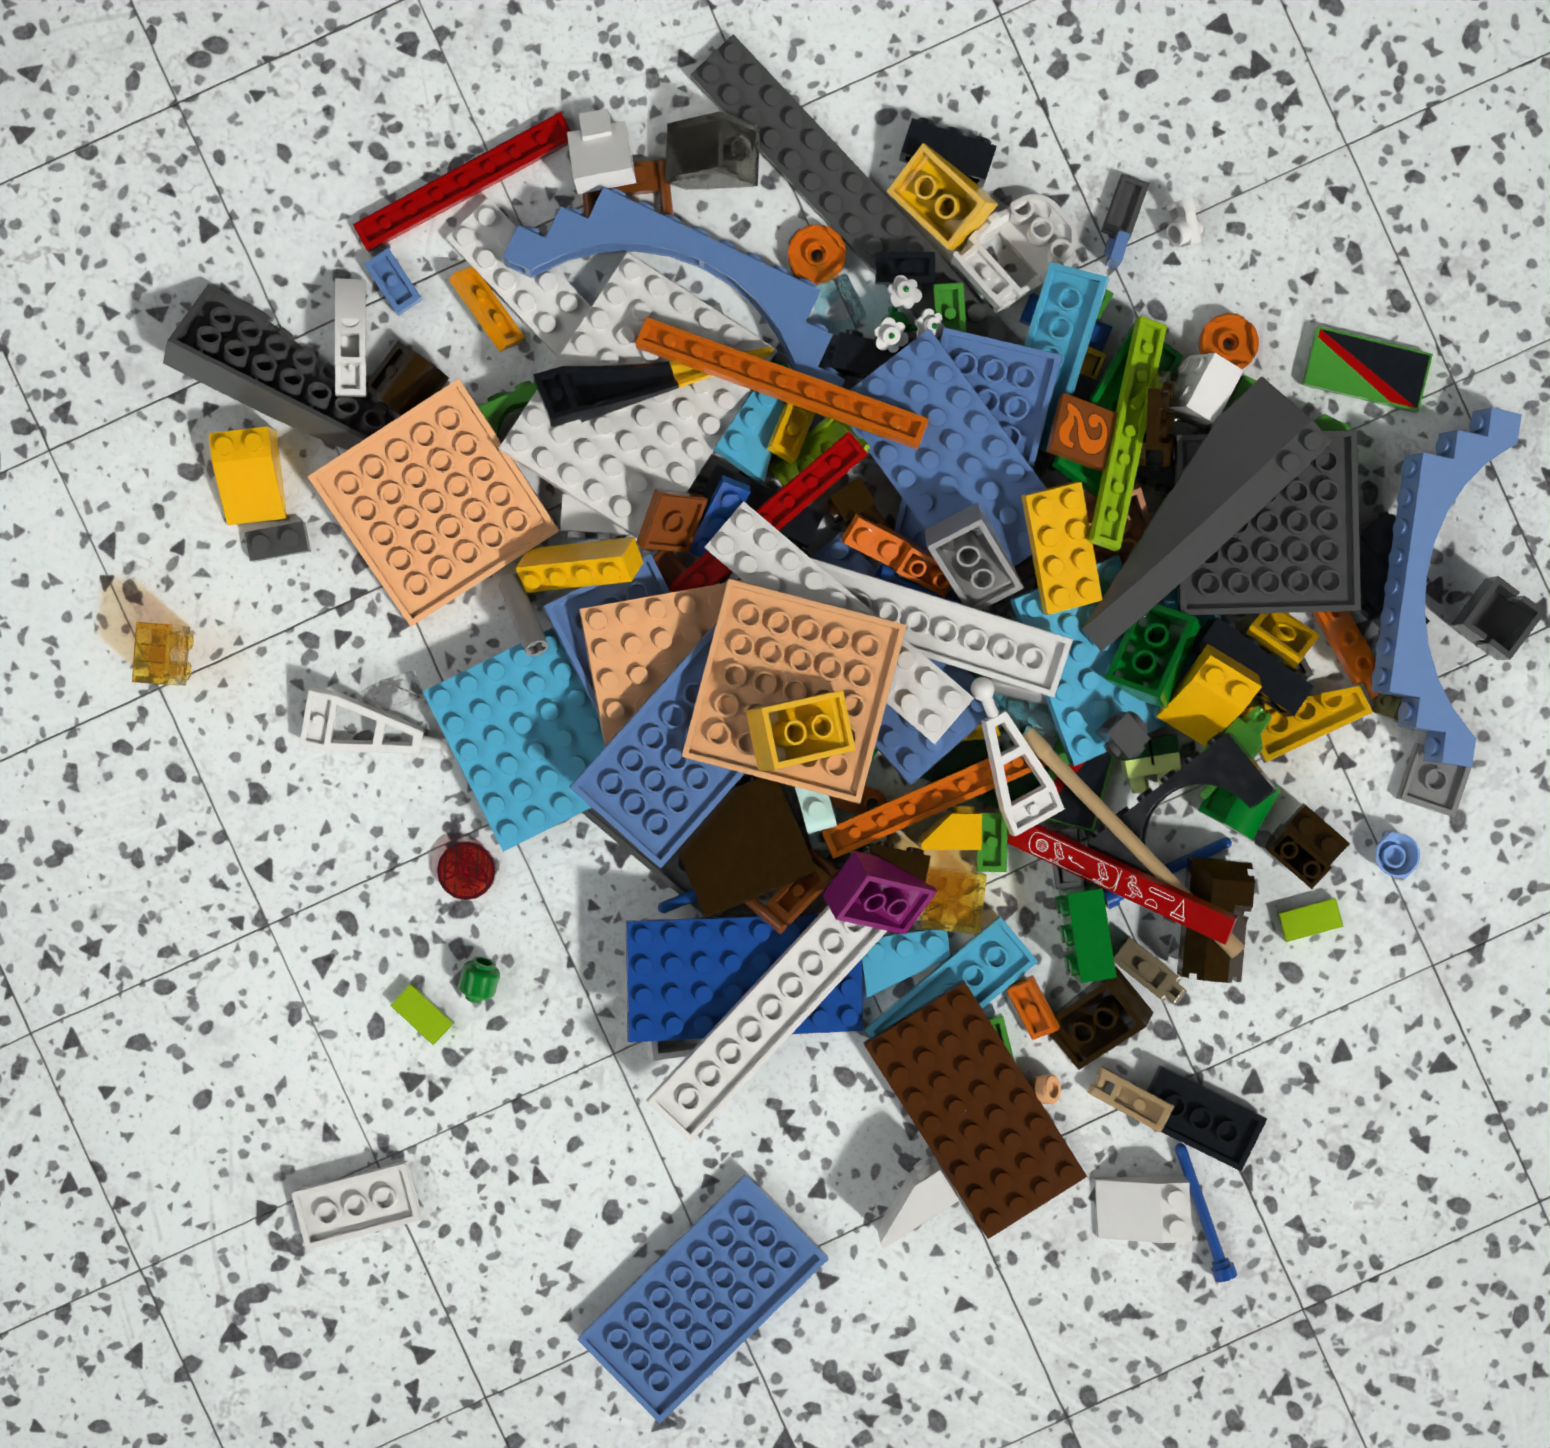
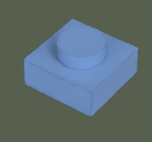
(1116, 248)

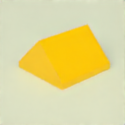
(1283, 636)

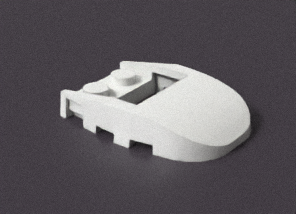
(1036, 233)

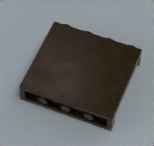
(745, 848)

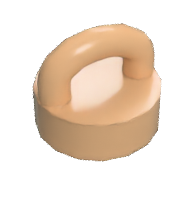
(1046, 1088)

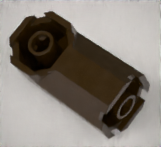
(1230, 888)

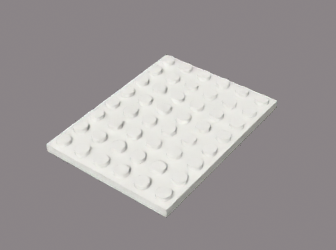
(648, 445)

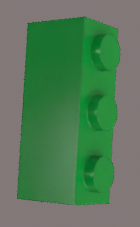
(1154, 655)

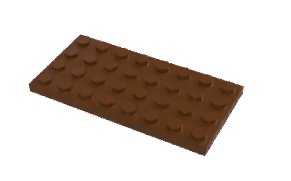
(975, 1109)

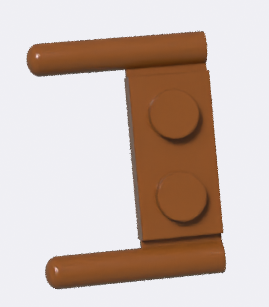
(649, 179)
(796, 897)

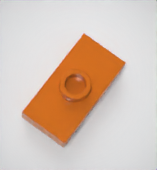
(1032, 1007)

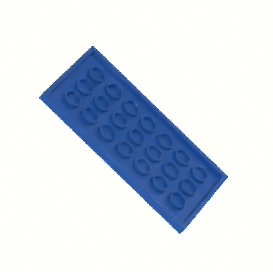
(696, 969)

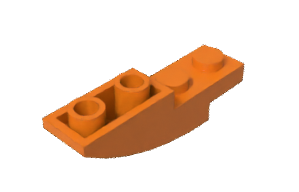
(897, 552)

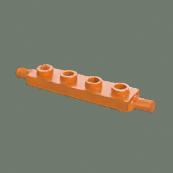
(1348, 647)

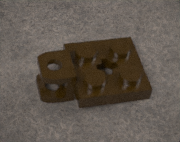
(1159, 419)

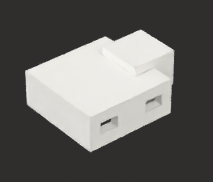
(600, 153)

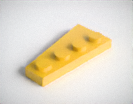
(1314, 719)

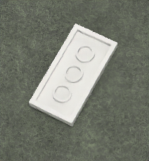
(356, 1205)

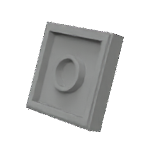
(1432, 784)

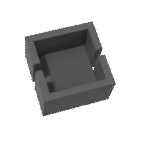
(1496, 622)

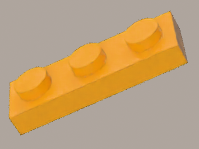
(487, 308)

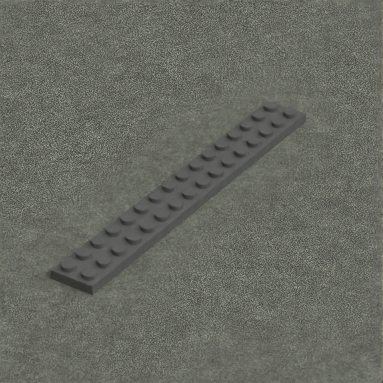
(828, 176)

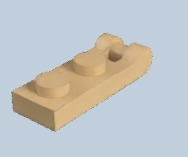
(1131, 1099)

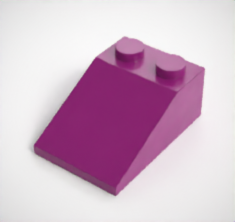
(877, 894)

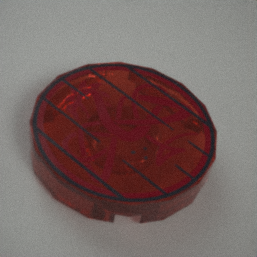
(466, 870)

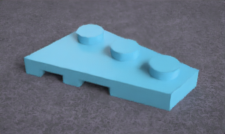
(749, 435)
(902, 956)

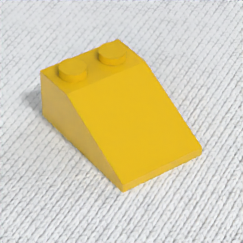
(941, 198)
(248, 475)
(1210, 696)
(800, 731)

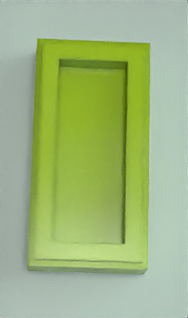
(1310, 919)
(422, 1014)

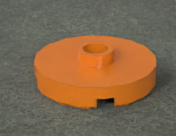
(816, 239)
(1236, 330)

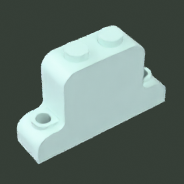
(817, 815)

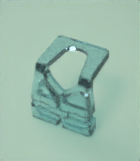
(848, 292)

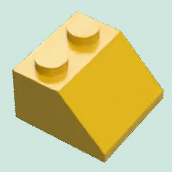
(954, 831)

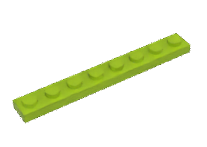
(1128, 434)

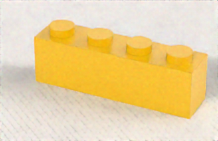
(580, 565)

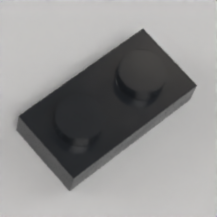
(912, 265)

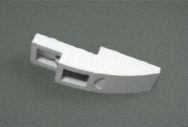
(350, 337)

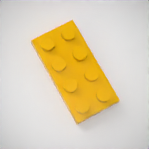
(1060, 547)

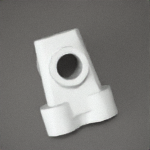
(1186, 227)

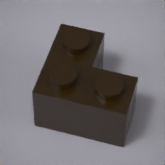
(852, 500)

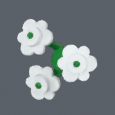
(896, 323)

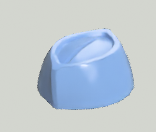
(1397, 854)

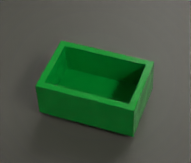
(1086, 933)

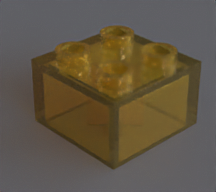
(162, 654)
(957, 901)

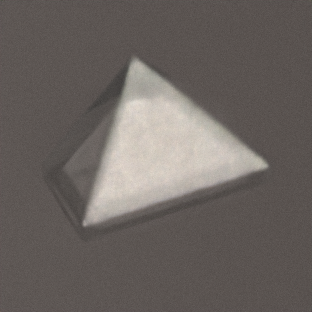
(393, 692)

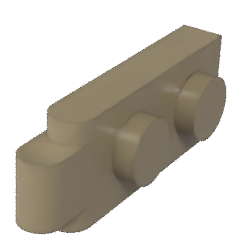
(1148, 971)

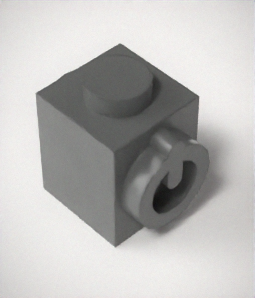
(1124, 735)

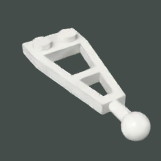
(321, 718)
(1035, 805)

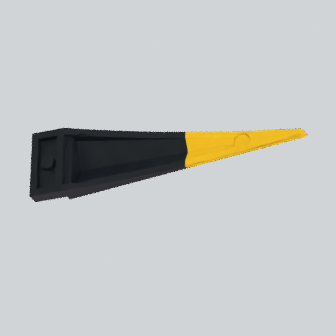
(593, 391)

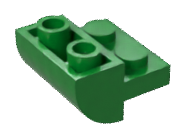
(1235, 814)

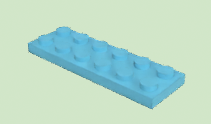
(1065, 326)
(985, 963)

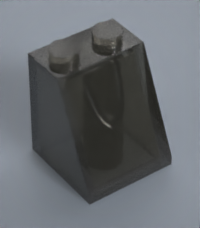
(712, 152)

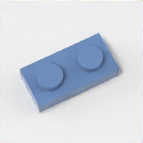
(393, 282)

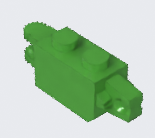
(1248, 733)

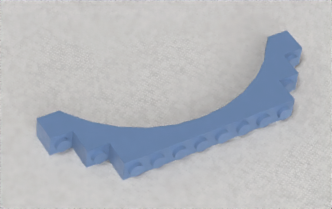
(635, 227)
(1403, 652)

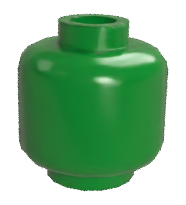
(479, 979)

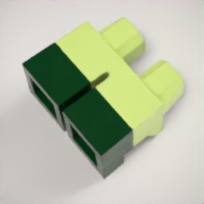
(1158, 758)

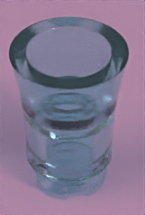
(1028, 715)

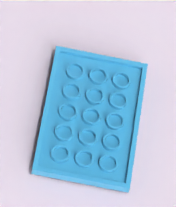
(1083, 695)

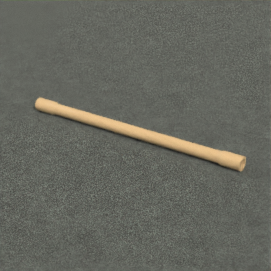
(1044, 751)

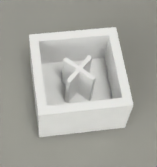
(1203, 388)

